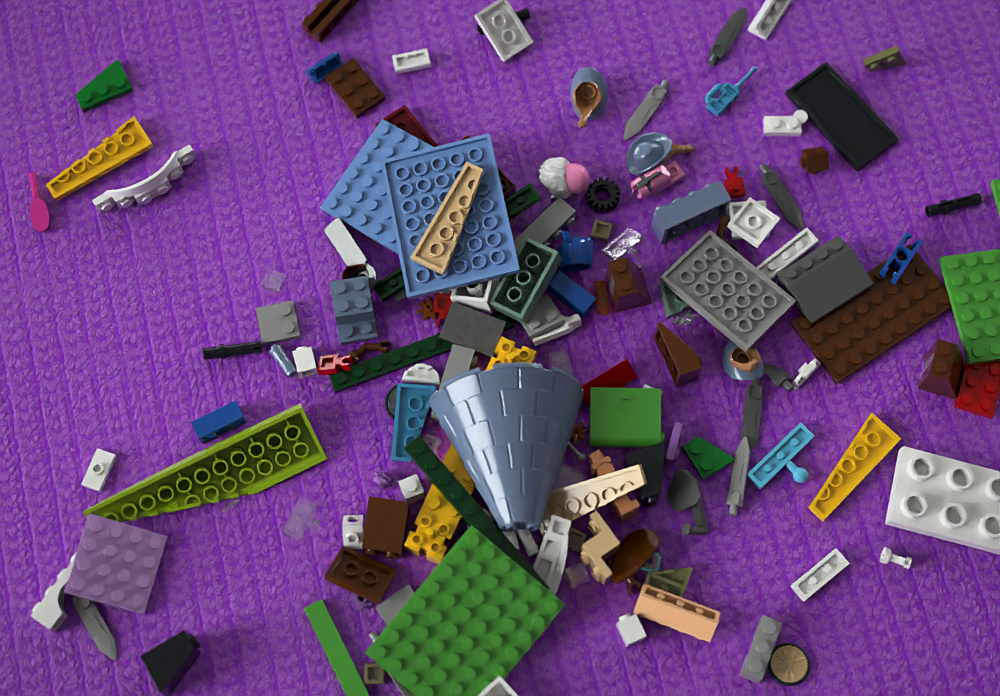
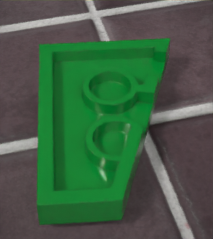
(104, 87)

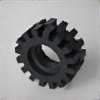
(603, 205)

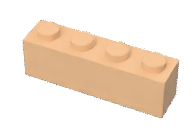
(676, 612)

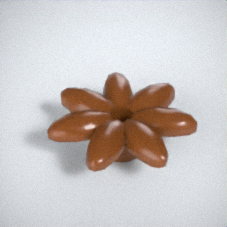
(427, 312)
(577, 432)

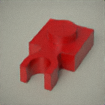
(734, 185)
(441, 305)
(331, 363)

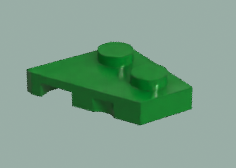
(705, 457)

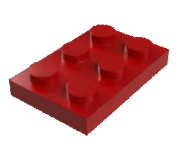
(979, 389)

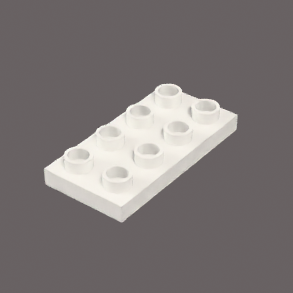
(946, 499)

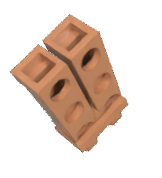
(622, 506)

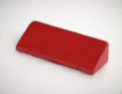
(613, 378)

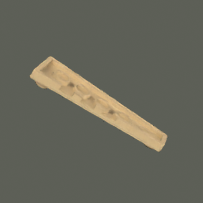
(443, 232)
(589, 495)

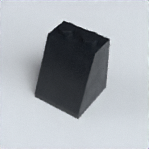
(652, 463)
(171, 661)

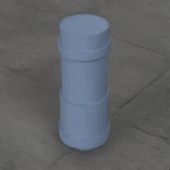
(282, 359)

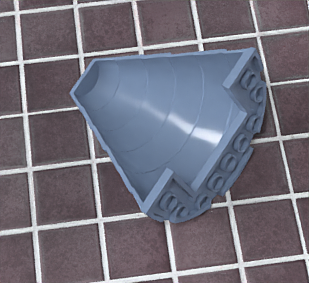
(511, 434)

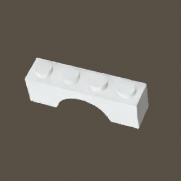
(51, 610)

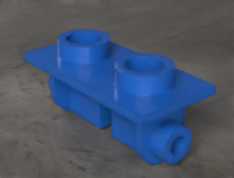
(324, 67)

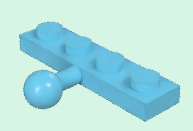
(781, 456)

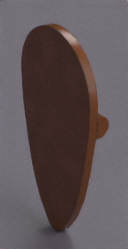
(634, 553)

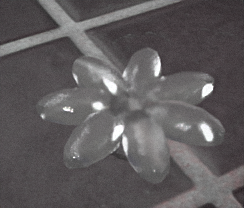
(684, 318)

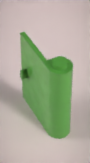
(622, 421)

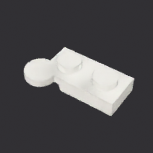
(784, 124)

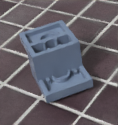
(353, 310)

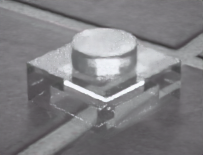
(274, 280)
(576, 575)

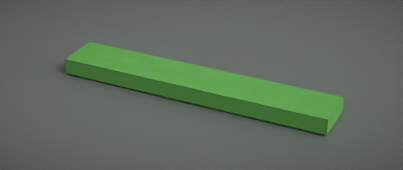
(335, 649)

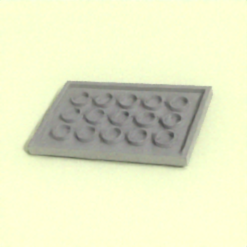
(727, 290)

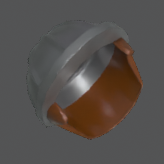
(359, 270)

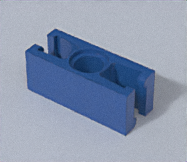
(899, 264)
(571, 294)
(218, 422)

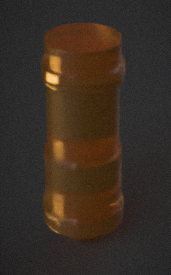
(601, 297)

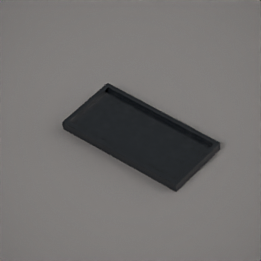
(842, 116)

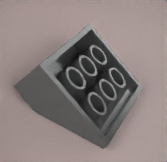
(824, 279)

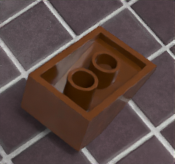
(678, 356)

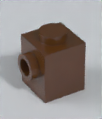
(814, 160)

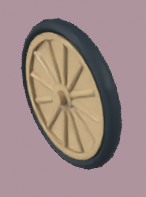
(789, 664)

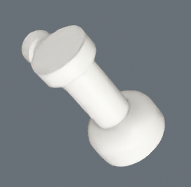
(887, 556)

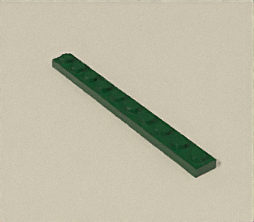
(515, 205)
(398, 359)
(464, 502)

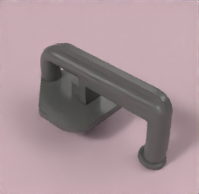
(686, 493)

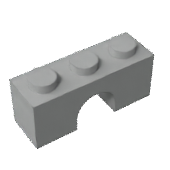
(761, 649)

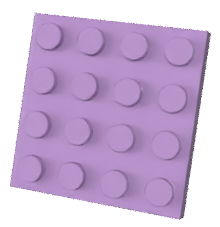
(115, 564)

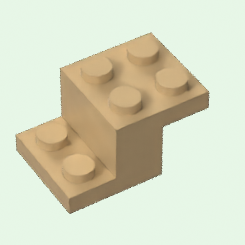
(599, 548)

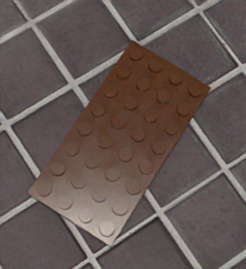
(875, 318)

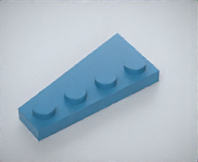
(410, 414)

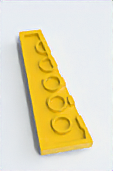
(113, 151)
(861, 456)

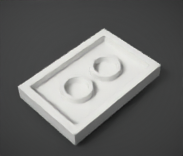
(503, 29)

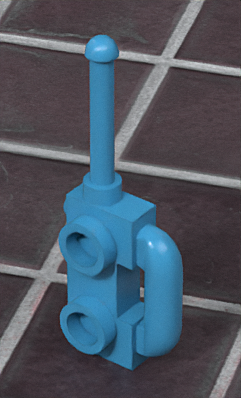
(729, 93)

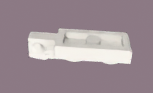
(570, 324)

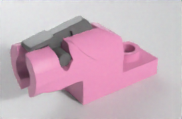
(657, 179)

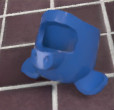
(576, 252)

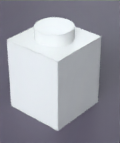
(305, 361)
(411, 489)
(630, 629)

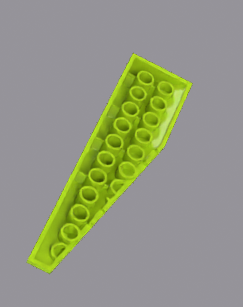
(222, 471)

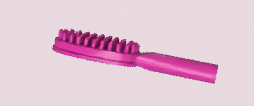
(38, 209)

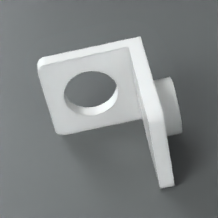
(352, 531)

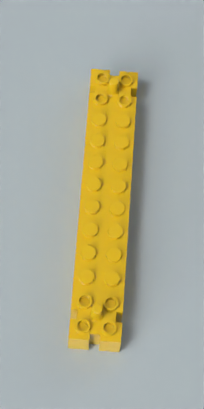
(437, 519)

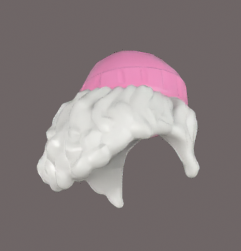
(563, 177)

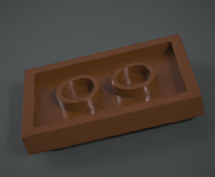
(355, 88)
(360, 574)

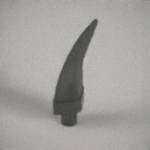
(779, 376)

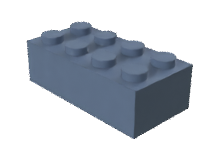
(690, 212)

